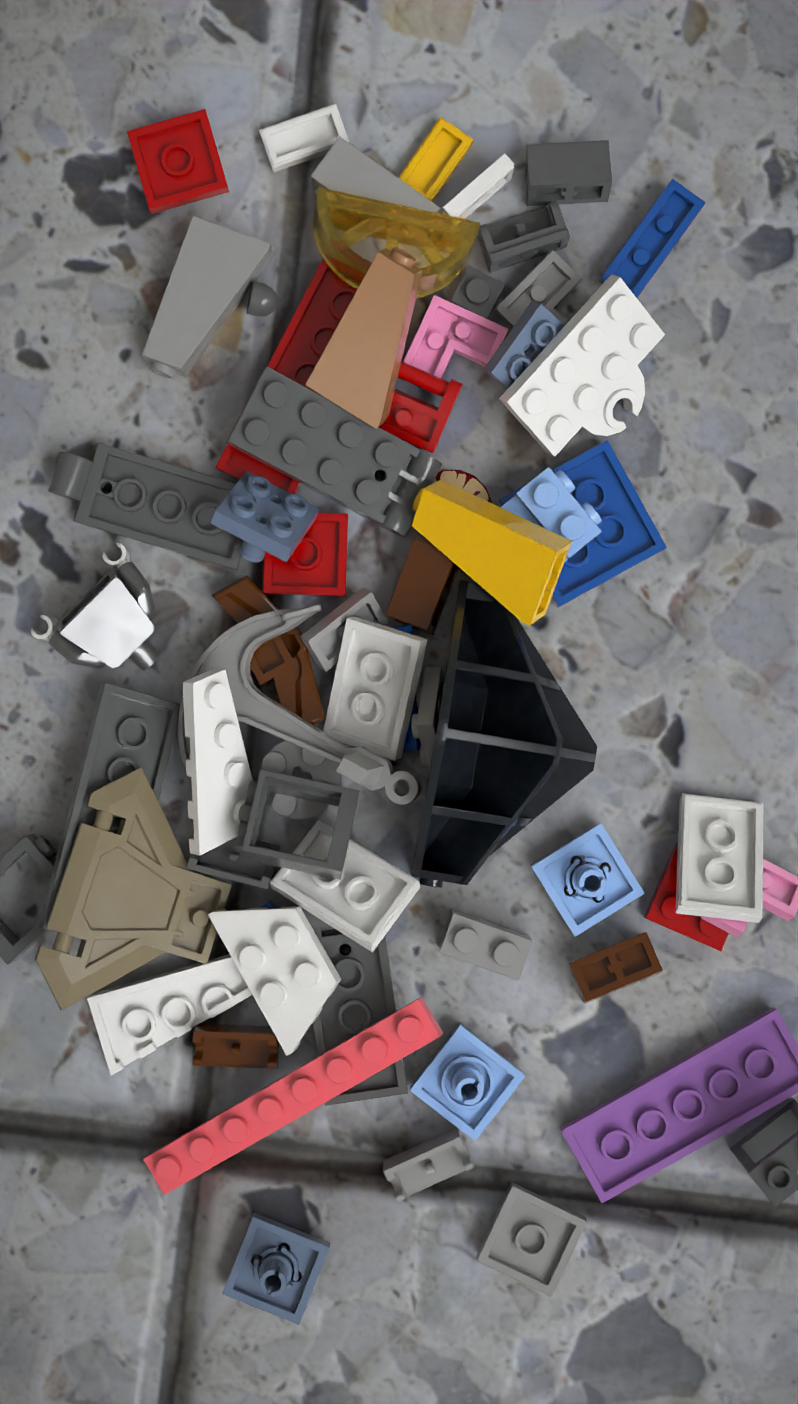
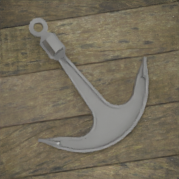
(234, 653)

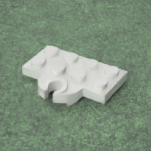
(587, 370)

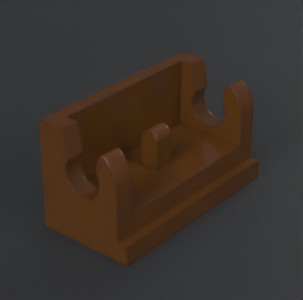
(422, 587)
(615, 967)
(235, 1046)

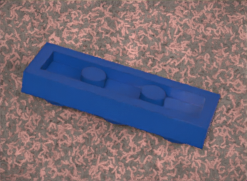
(655, 237)

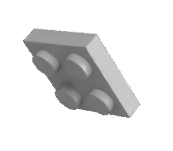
(531, 1239)

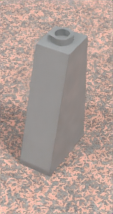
(202, 294)

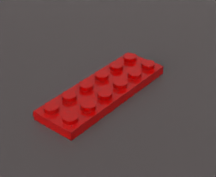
(297, 357)

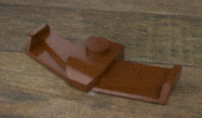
(279, 658)

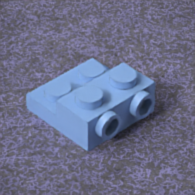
(551, 505)

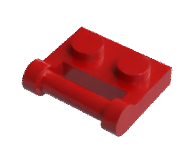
(416, 419)

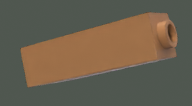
(369, 342)

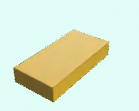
(436, 159)

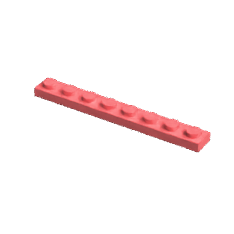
(293, 1095)

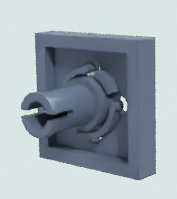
(523, 344)
(264, 518)
(270, 1283)

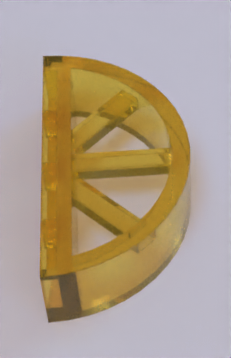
(396, 225)

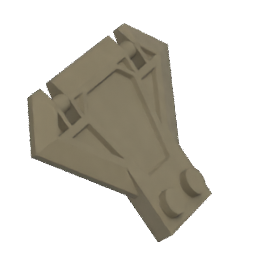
(126, 896)

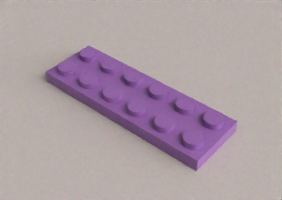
(685, 1105)

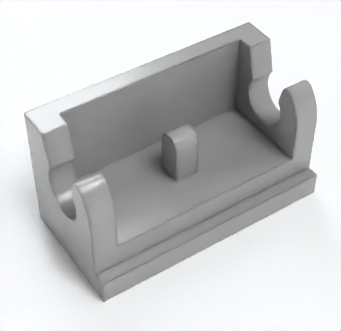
(428, 1163)

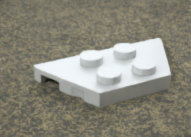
(280, 966)

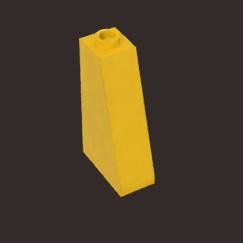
(494, 547)

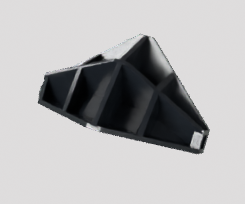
(500, 743)

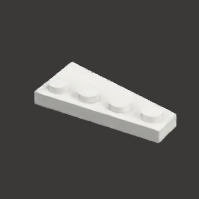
(216, 761)
(154, 1010)

